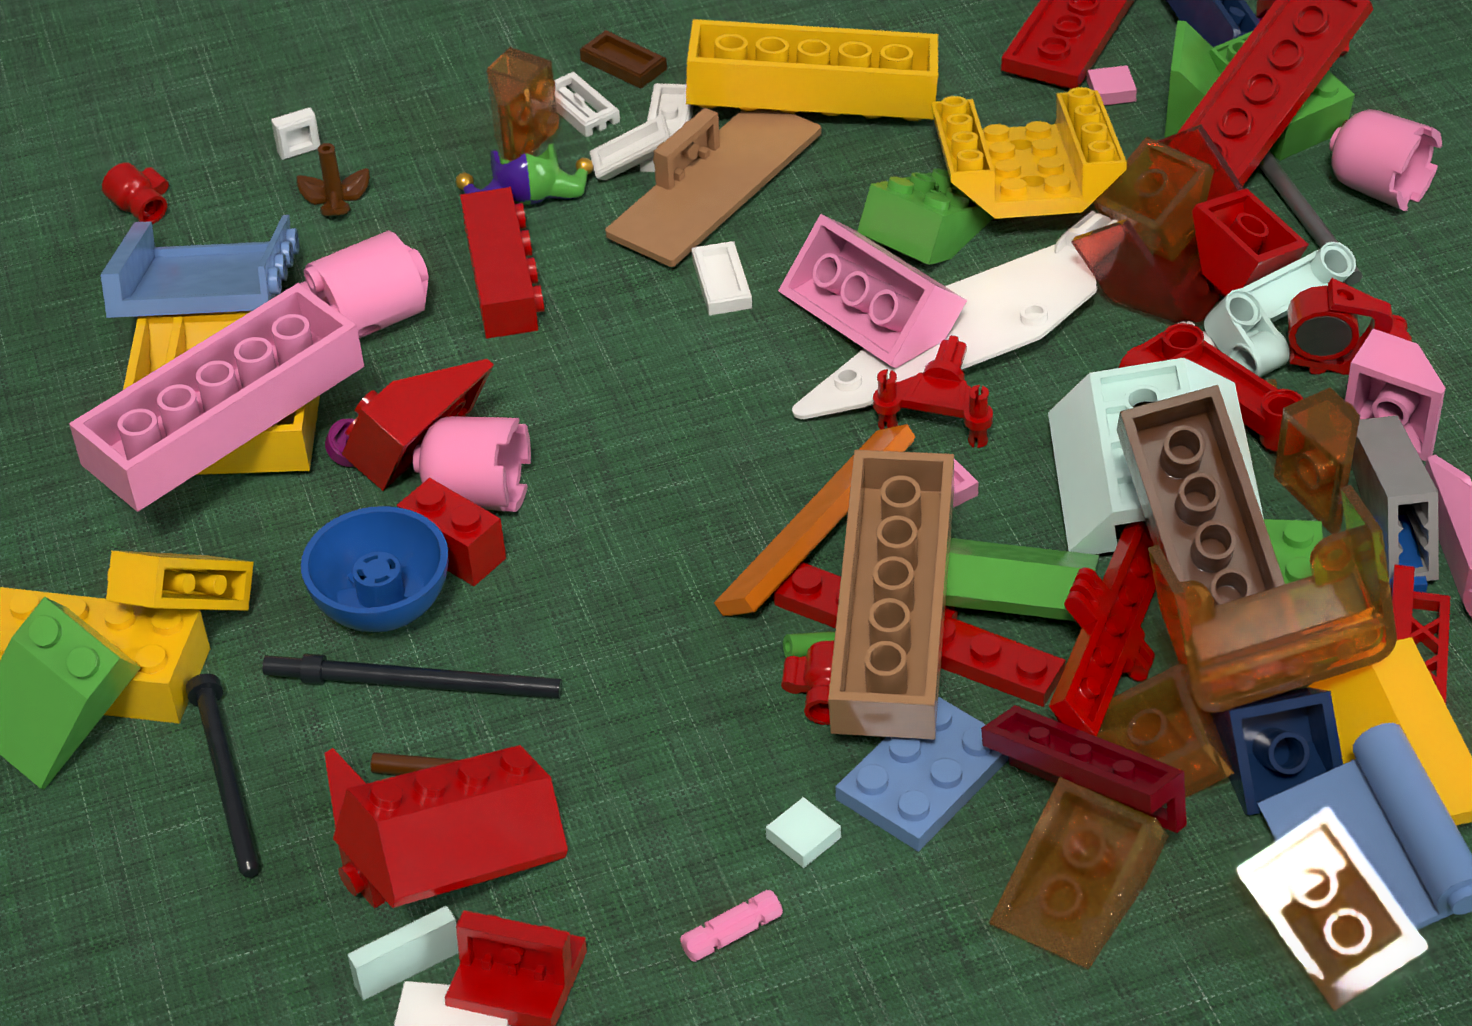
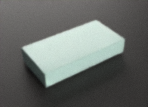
(404, 952)

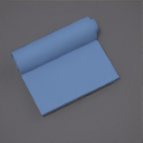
(1393, 821)

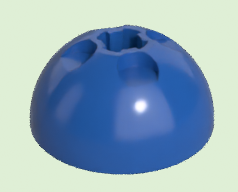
(375, 568)

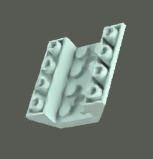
(1089, 455)

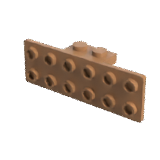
(708, 177)

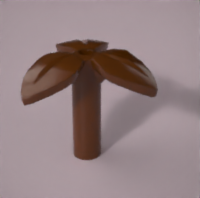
(331, 189)

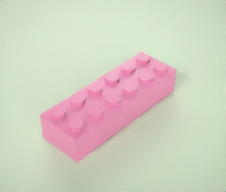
(217, 396)

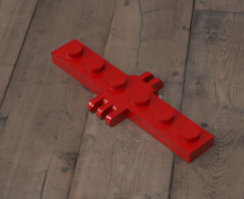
(1110, 632)
(965, 648)

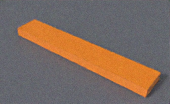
(803, 532)

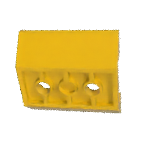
(1035, 165)

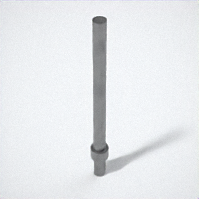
(1301, 207)

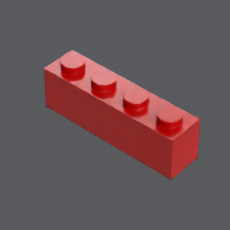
(500, 262)

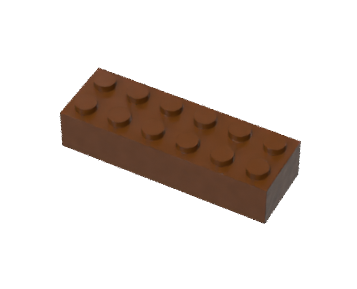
(1199, 494)

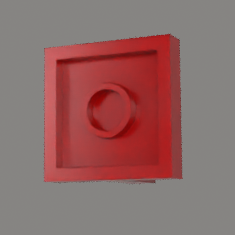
(514, 969)

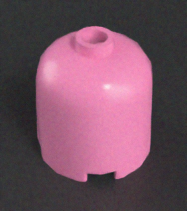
(1385, 157)
(477, 459)

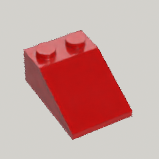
(400, 415)

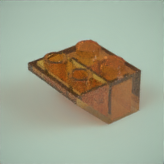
(522, 102)

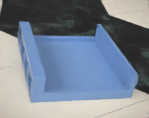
(195, 277)

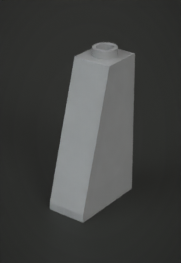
(1395, 484)

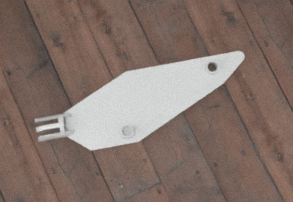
(1002, 312)

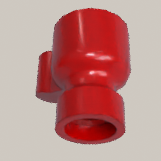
(136, 191)
(812, 676)

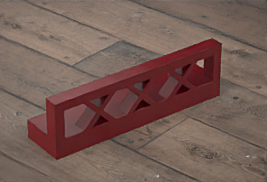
(1118, 773)

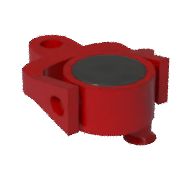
(1326, 326)

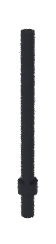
(317, 669)

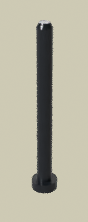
(205, 692)

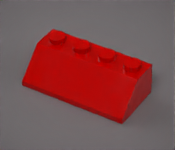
(452, 825)

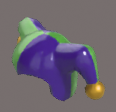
(532, 177)

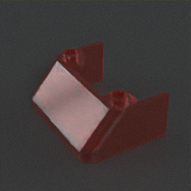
(1148, 281)

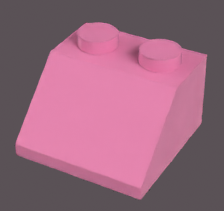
(1397, 379)

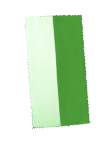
(1013, 578)

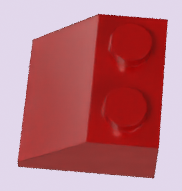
(1242, 240)

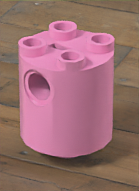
(371, 282)

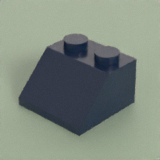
(1278, 743)

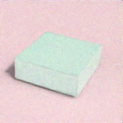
(803, 832)

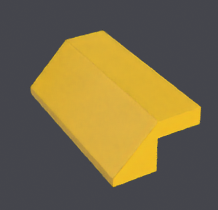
(1405, 694)

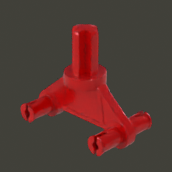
(938, 391)

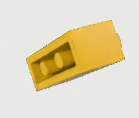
(179, 581)

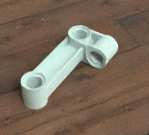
(1245, 317)

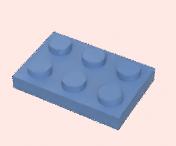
(921, 783)

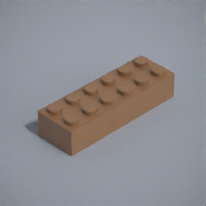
(892, 595)

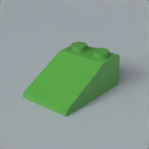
(55, 689)

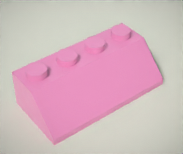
(870, 293)

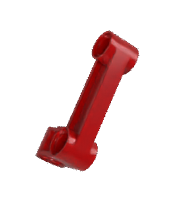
(1258, 400)

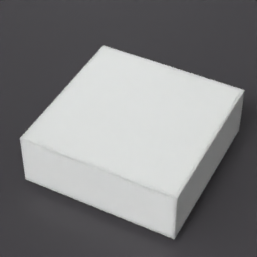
(295, 133)

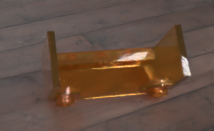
(1288, 632)

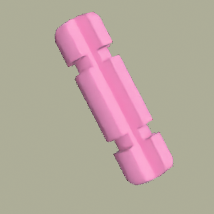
(731, 925)

